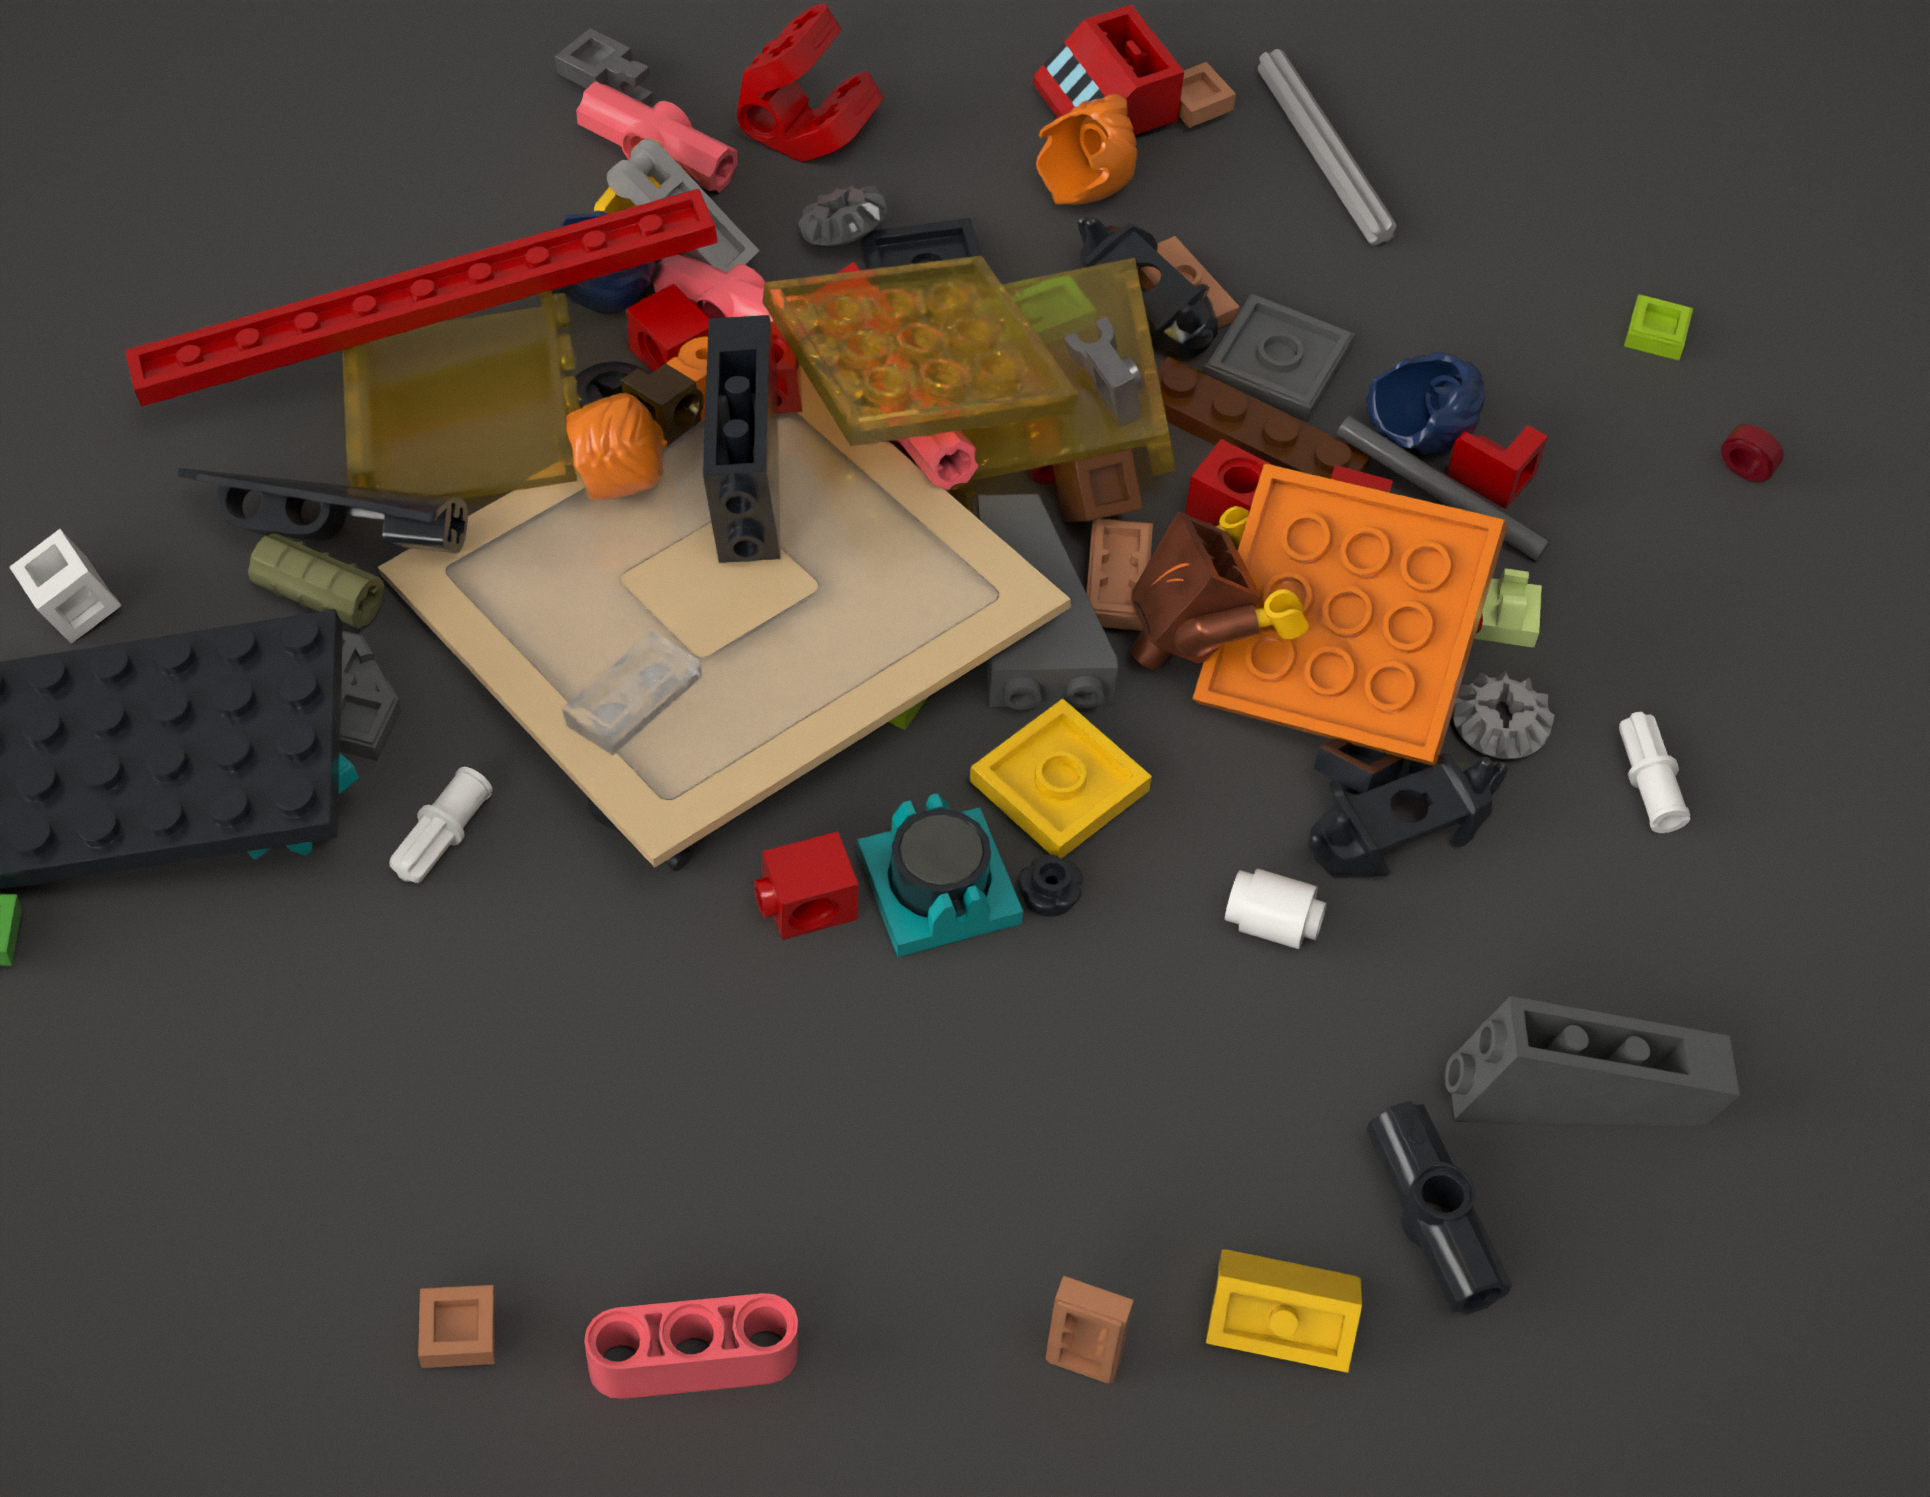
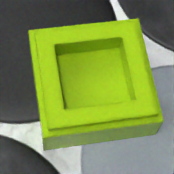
(1658, 327)

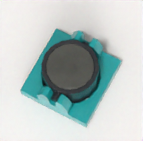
(938, 877)

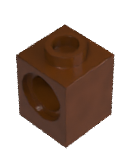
(1097, 486)

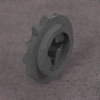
(843, 216)

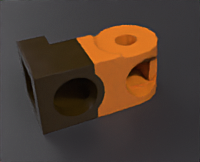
(675, 390)

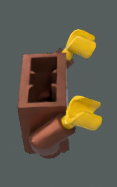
(1202, 594)

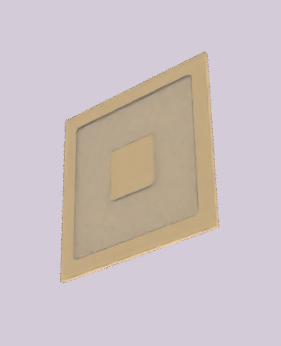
(799, 655)

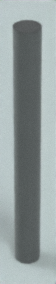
(1437, 484)

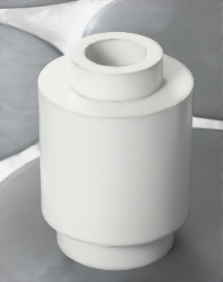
(1275, 908)

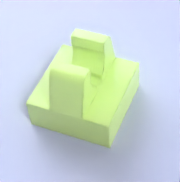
(1512, 610)

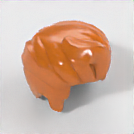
(1088, 152)
(616, 447)

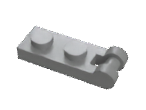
(652, 160)

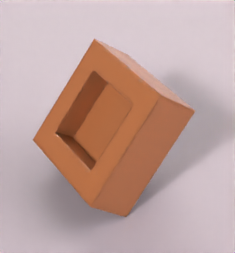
(1204, 95)
(457, 1326)

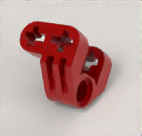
(776, 107)

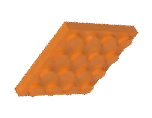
(1388, 608)

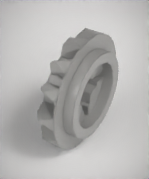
(1481, 724)

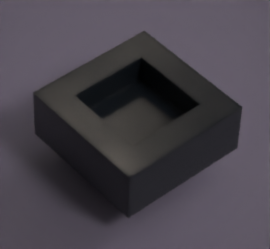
(1357, 767)

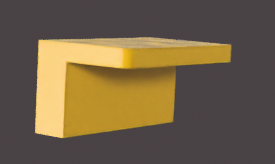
(1285, 1310)

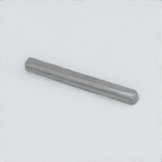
(1327, 147)

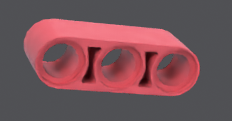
(660, 1327)

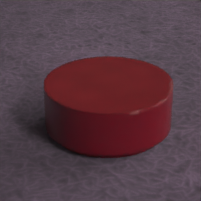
(1752, 453)

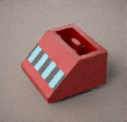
(1119, 57)

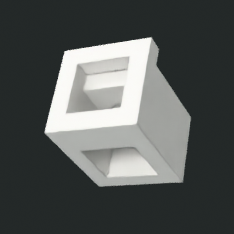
(64, 586)

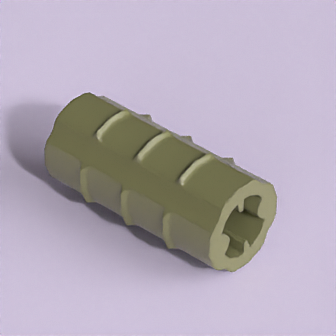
(315, 579)

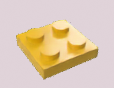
(1060, 779)

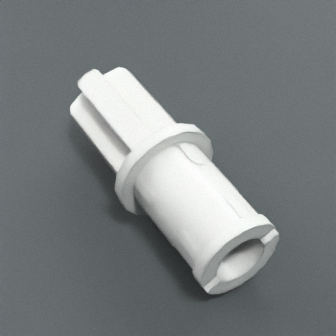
(1654, 773)
(440, 825)

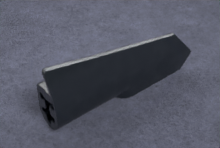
(408, 517)

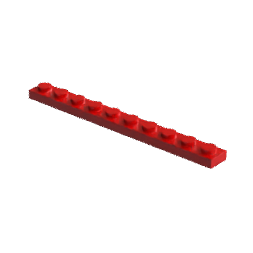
(419, 297)

